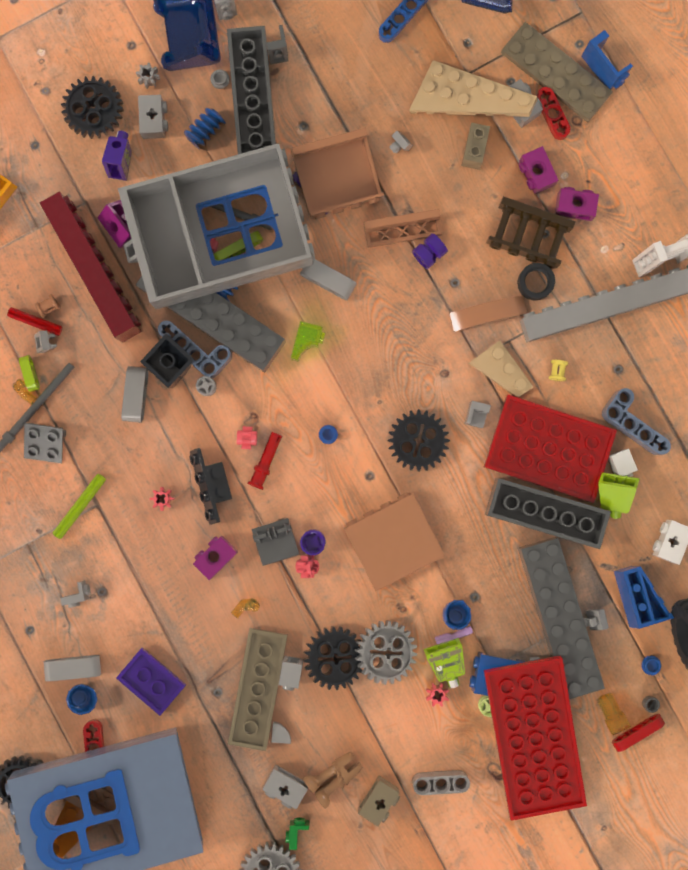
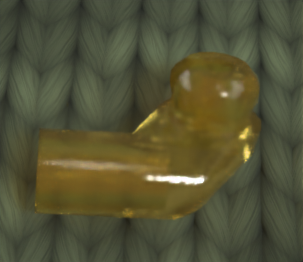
(22, 392)
(245, 605)

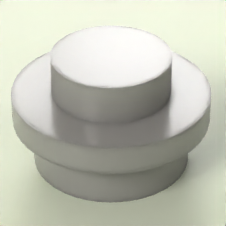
(219, 79)

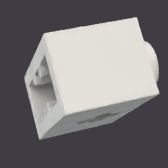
(667, 551)

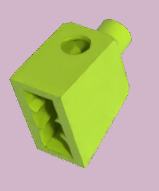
(617, 493)

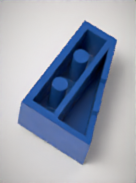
(639, 598)

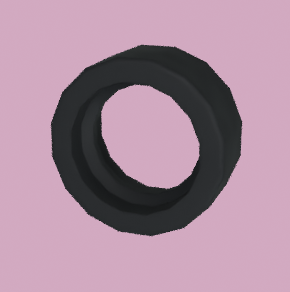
(550, 281)

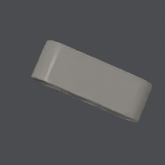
(329, 279)
(134, 394)
(72, 668)
(448, 788)

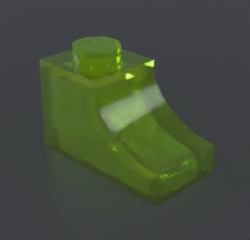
(307, 337)

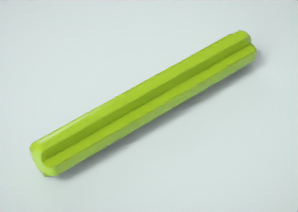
(79, 506)

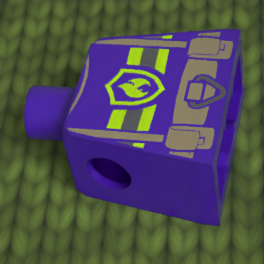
(117, 156)

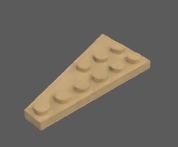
(463, 93)

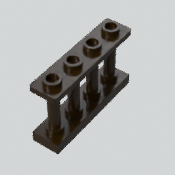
(526, 214)

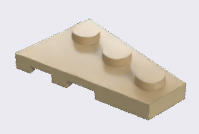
(502, 369)

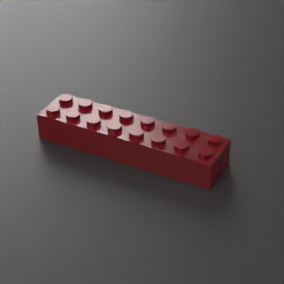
(90, 266)

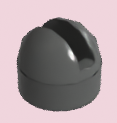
(651, 704)

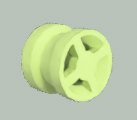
(481, 705)

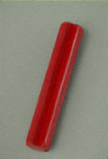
(34, 321)

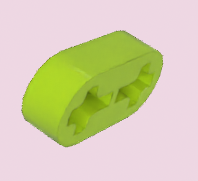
(29, 373)

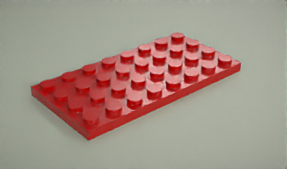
(535, 737)

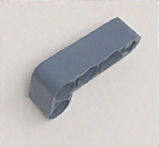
(191, 347)
(637, 425)

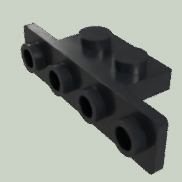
(212, 484)

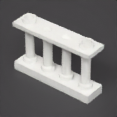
(658, 254)

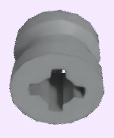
(206, 382)

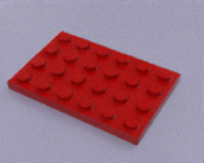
(550, 448)

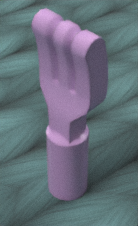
(458, 634)

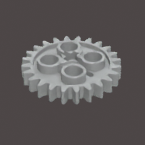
(387, 634)
(276, 857)

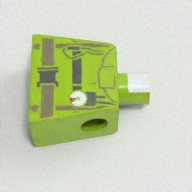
(447, 661)

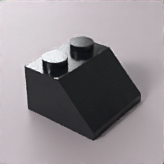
(168, 361)

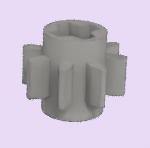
(148, 81)

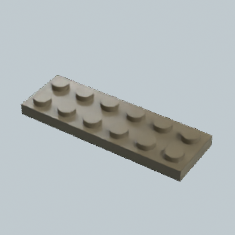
(557, 71)
(257, 689)

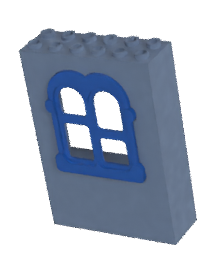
(149, 797)

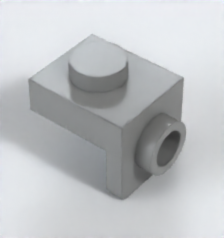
(75, 599)

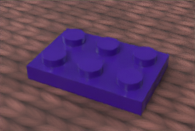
(151, 681)

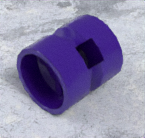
(429, 251)
(313, 542)

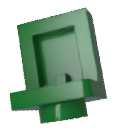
(292, 834)

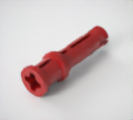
(262, 469)

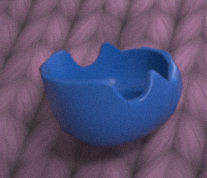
(456, 614)
(81, 699)

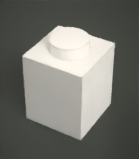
(622, 463)

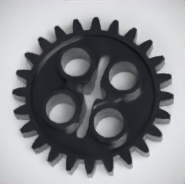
(77, 99)
(435, 445)
(334, 675)

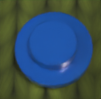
(328, 434)
(651, 665)

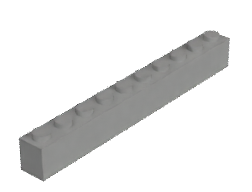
(605, 304)

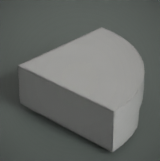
(280, 734)

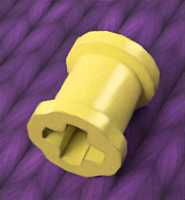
(555, 364)

